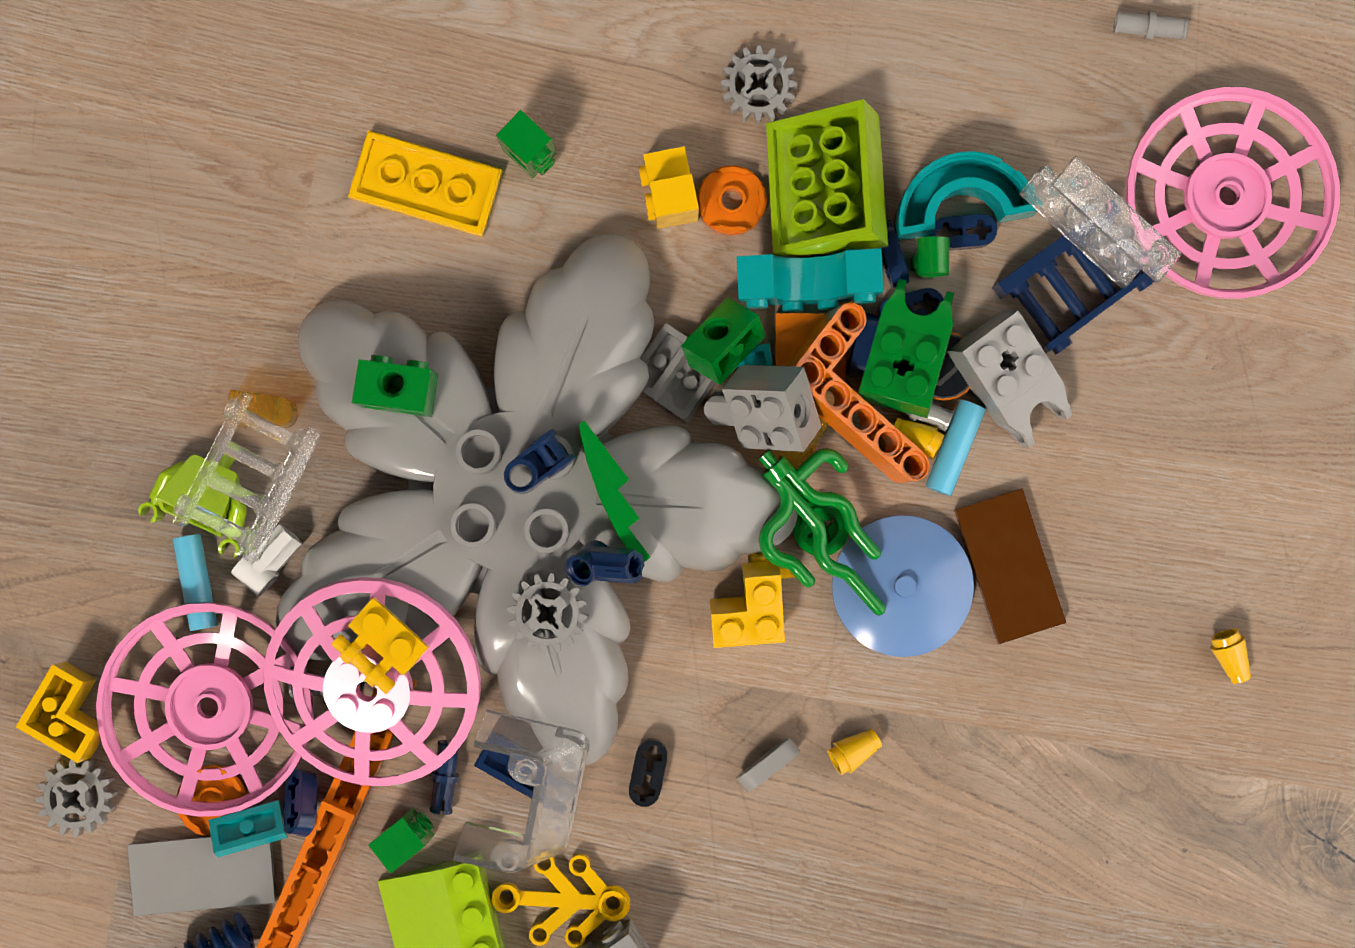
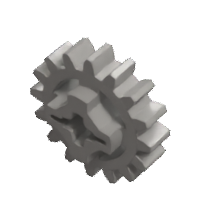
(768, 96)
(528, 628)
(88, 803)

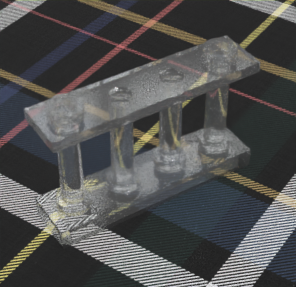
(1100, 223)
(266, 507)

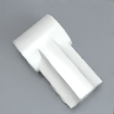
(261, 574)

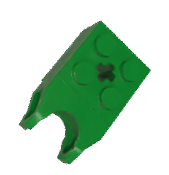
(910, 342)

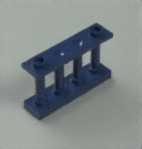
(1045, 265)

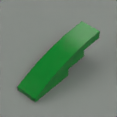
(608, 480)

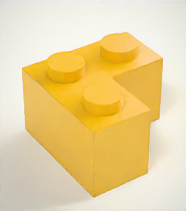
(671, 188)
(756, 615)
(55, 713)

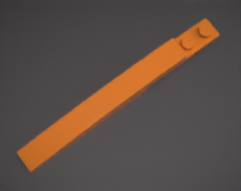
(321, 851)

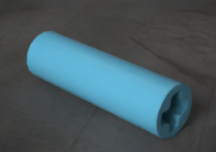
(955, 447)
(194, 579)

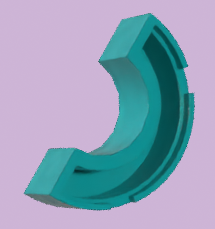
(961, 174)
(809, 281)

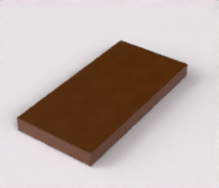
(1010, 566)

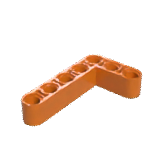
(848, 401)

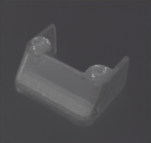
(553, 763)

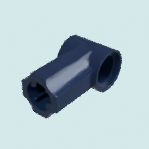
(604, 563)

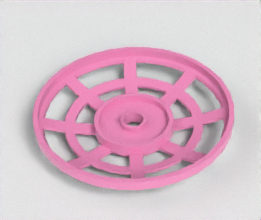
(1249, 184)
(375, 712)
(185, 714)

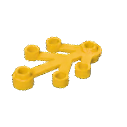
(567, 900)

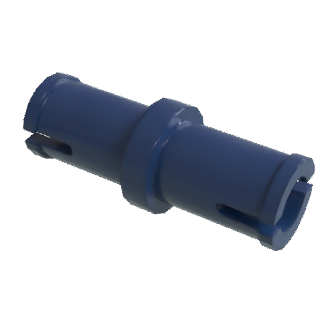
(444, 782)

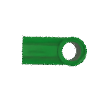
(931, 257)

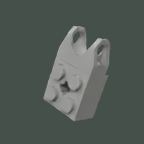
(1019, 382)

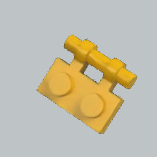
(388, 637)

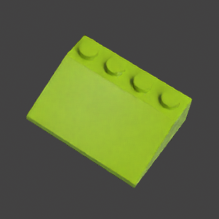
(827, 181)
(441, 908)

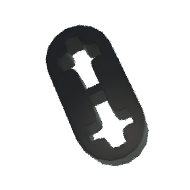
(656, 773)

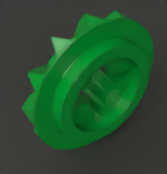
(836, 530)

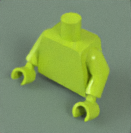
(179, 479)

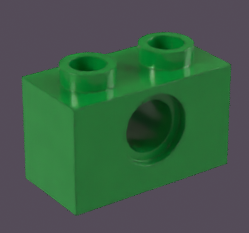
(527, 145)
(723, 340)
(414, 398)
(402, 839)

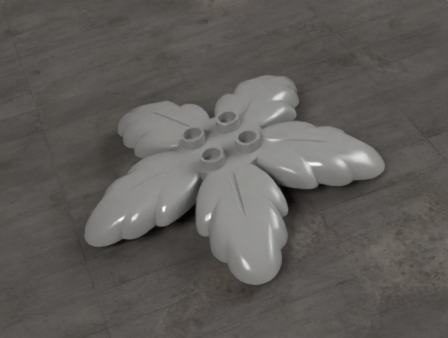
(469, 533)

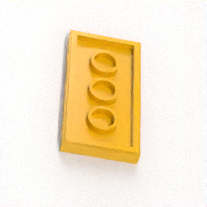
(425, 183)

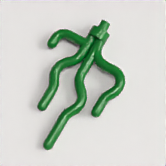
(793, 492)

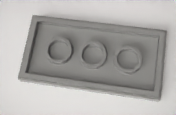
(190, 877)

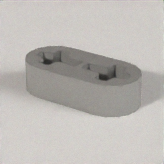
(768, 764)

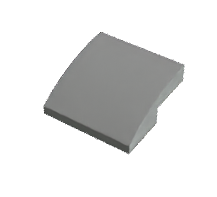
(670, 377)

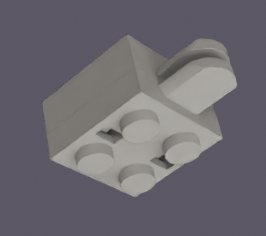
(767, 408)

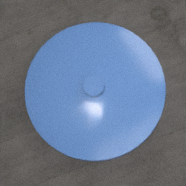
(918, 578)

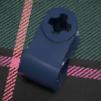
(539, 462)

